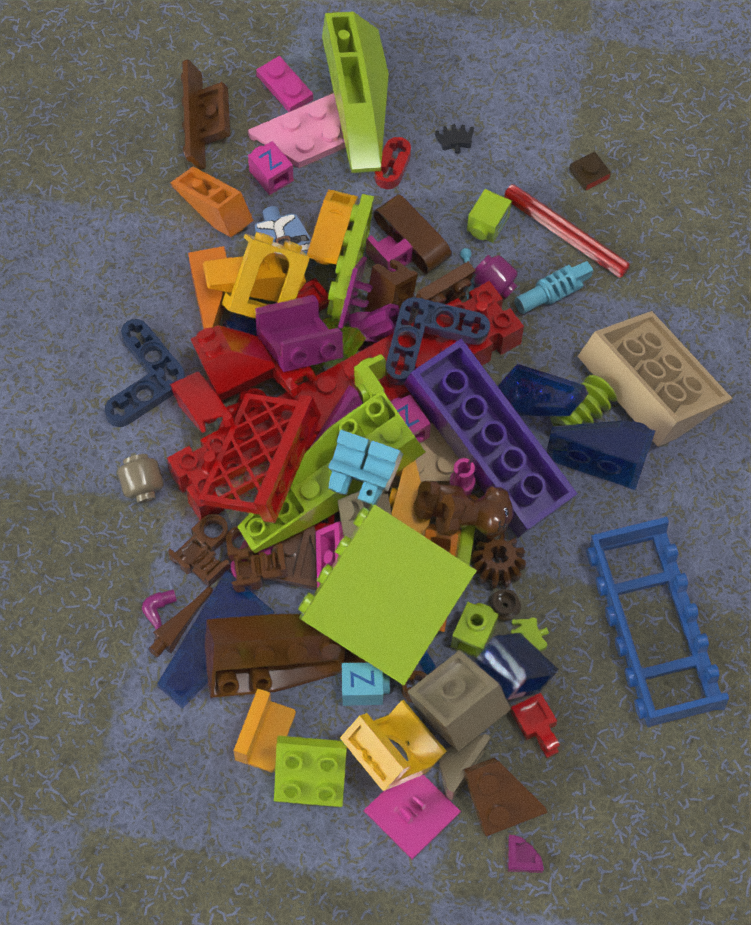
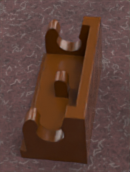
(390, 286)

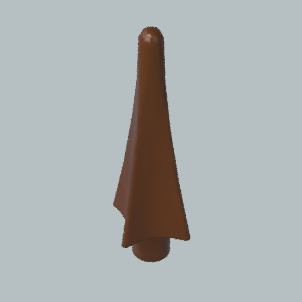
(170, 633)

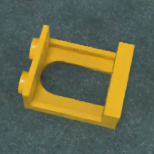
(258, 248)
(372, 748)

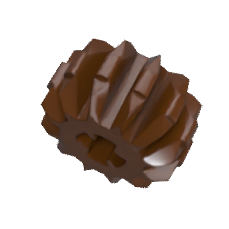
(499, 571)

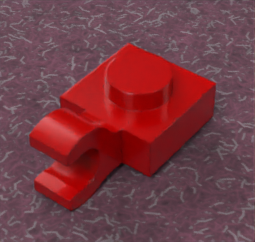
(537, 719)

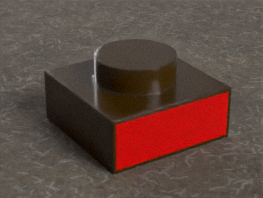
(590, 171)

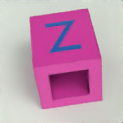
(270, 167)
(413, 417)

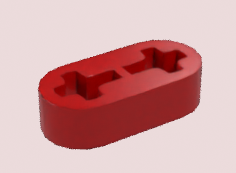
(399, 164)

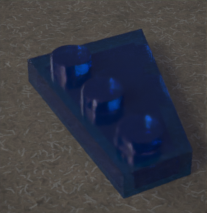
(541, 393)

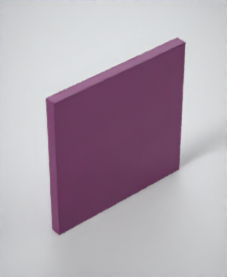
(352, 292)

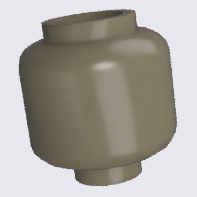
(140, 478)

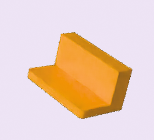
(260, 731)

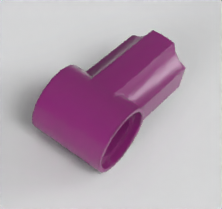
(375, 324)

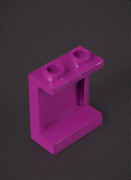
(297, 334)

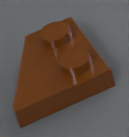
(300, 559)

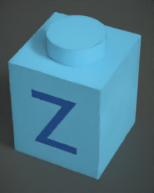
(363, 684)

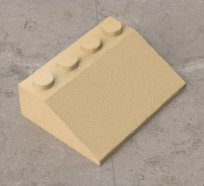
(653, 376)

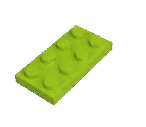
(354, 248)

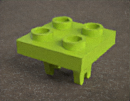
(310, 771)

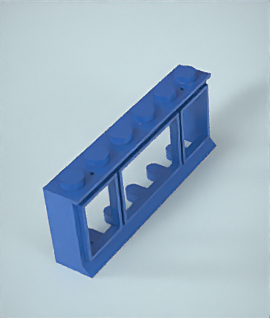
(686, 611)

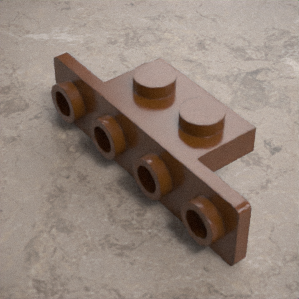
(204, 114)

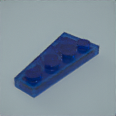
(188, 667)

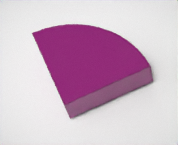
(523, 856)

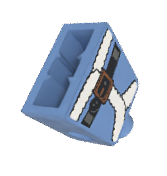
(284, 228)

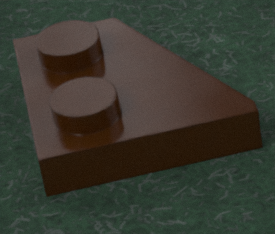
(500, 797)

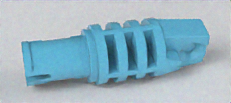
(554, 287)

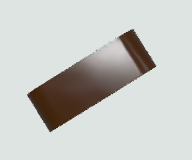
(402, 222)

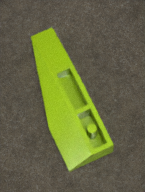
(359, 86)
(309, 494)

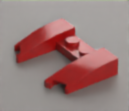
(203, 405)

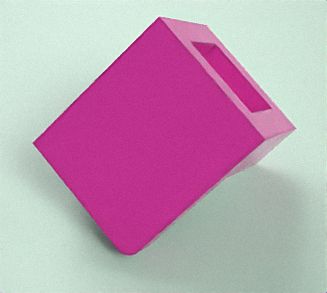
(388, 249)

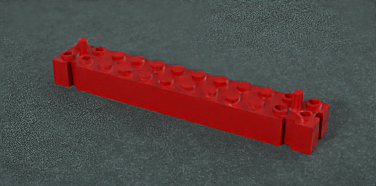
(192, 468)

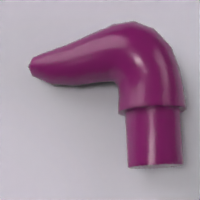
(154, 602)

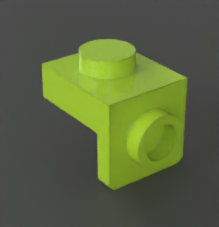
(367, 377)

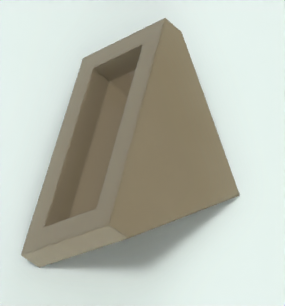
(454, 762)

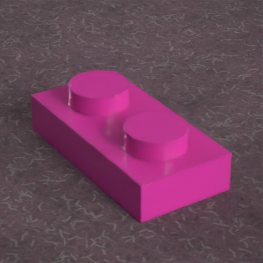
(284, 84)

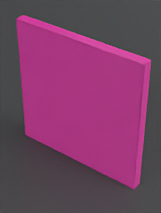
(412, 814)

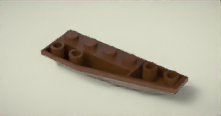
(268, 654)

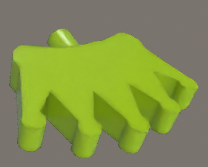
(530, 631)

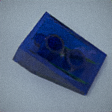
(603, 449)

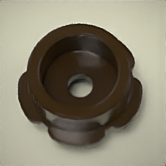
(509, 597)

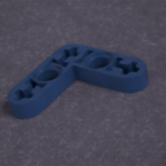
(426, 323)
(154, 380)

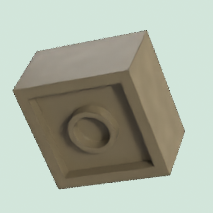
(459, 700)

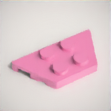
(304, 132)

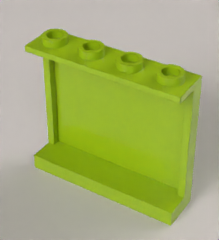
(386, 593)

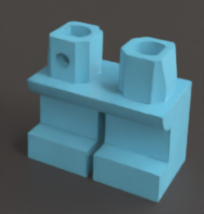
(351, 463)

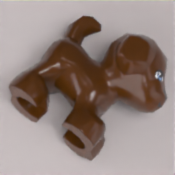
(458, 509)

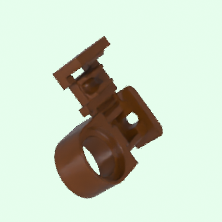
(203, 557)
(256, 565)

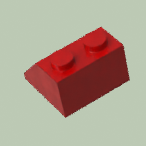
(231, 356)

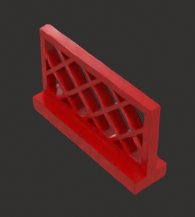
(286, 455)

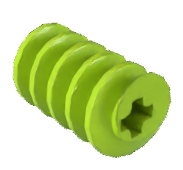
(598, 399)

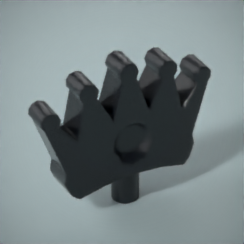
(455, 138)

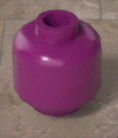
(498, 272)

